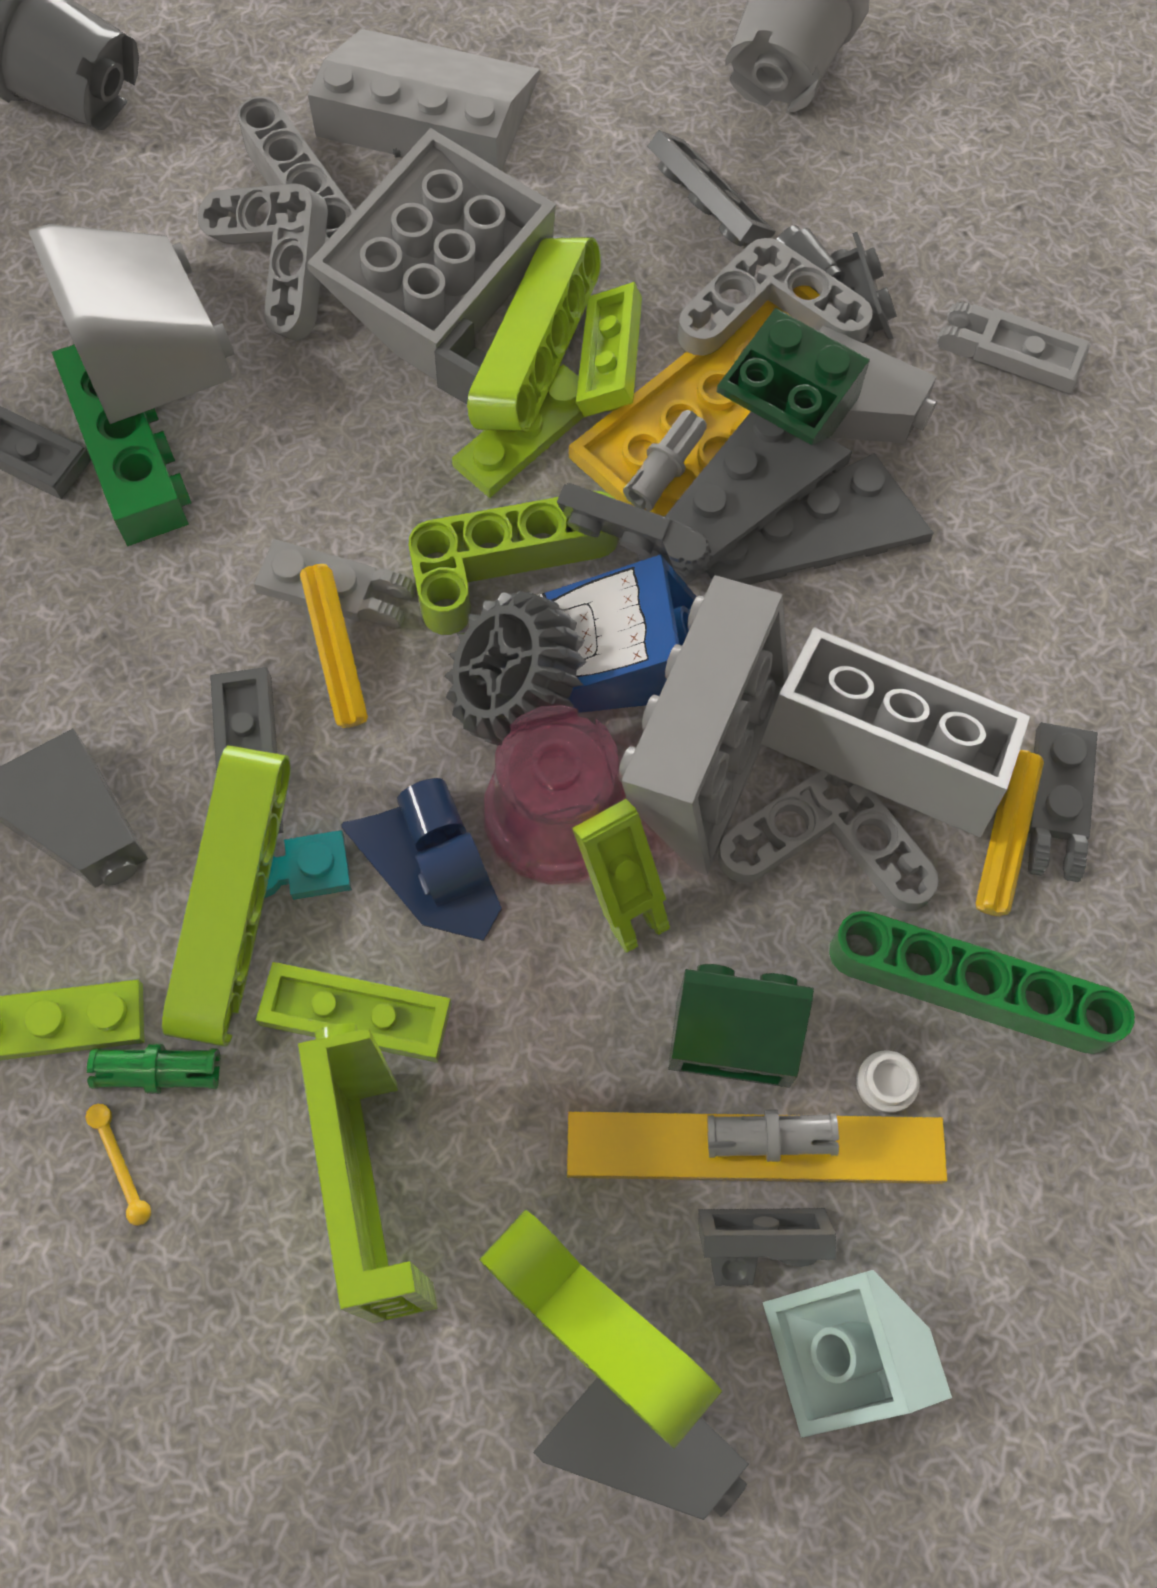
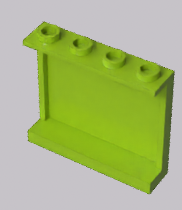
(337, 1073)

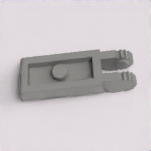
(1014, 345)
(354, 583)

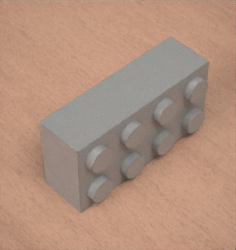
(897, 732)

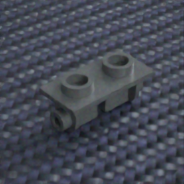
(861, 271)

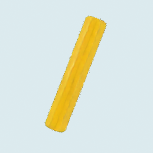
(333, 646)
(1009, 837)

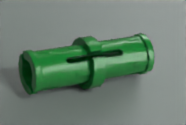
(153, 1068)

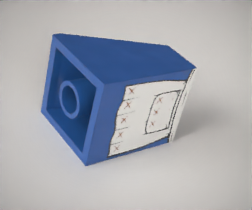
(628, 631)

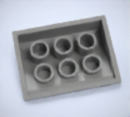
(394, 89)
(433, 247)
(708, 719)

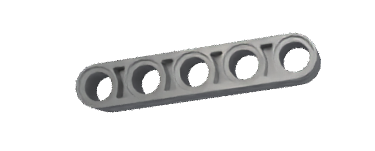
(286, 157)

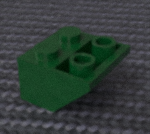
(796, 378)
(740, 1026)

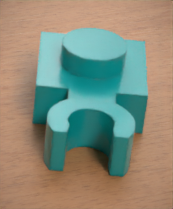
(311, 866)

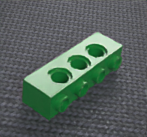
(124, 455)

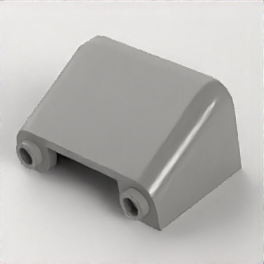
(132, 316)

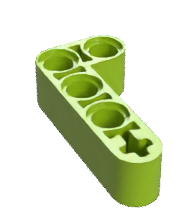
(516, 552)
(601, 1329)

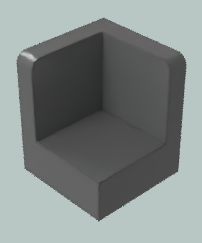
(458, 361)

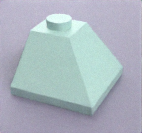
(853, 1354)

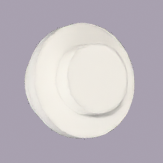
(887, 1082)

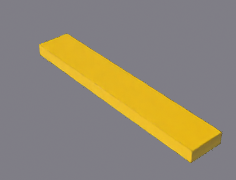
(677, 1149)

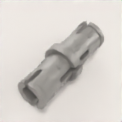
(773, 1135)

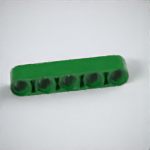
(1006, 976)

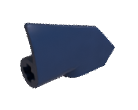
(430, 860)

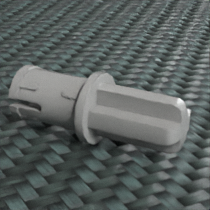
(665, 461)

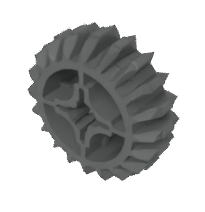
(512, 662)

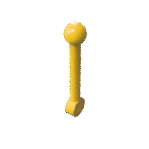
(99, 1118)

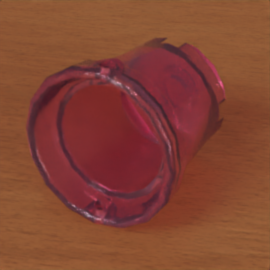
(544, 783)

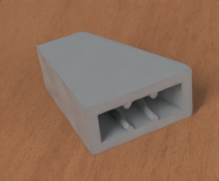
(891, 397)

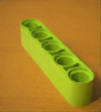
(534, 335)
(226, 895)

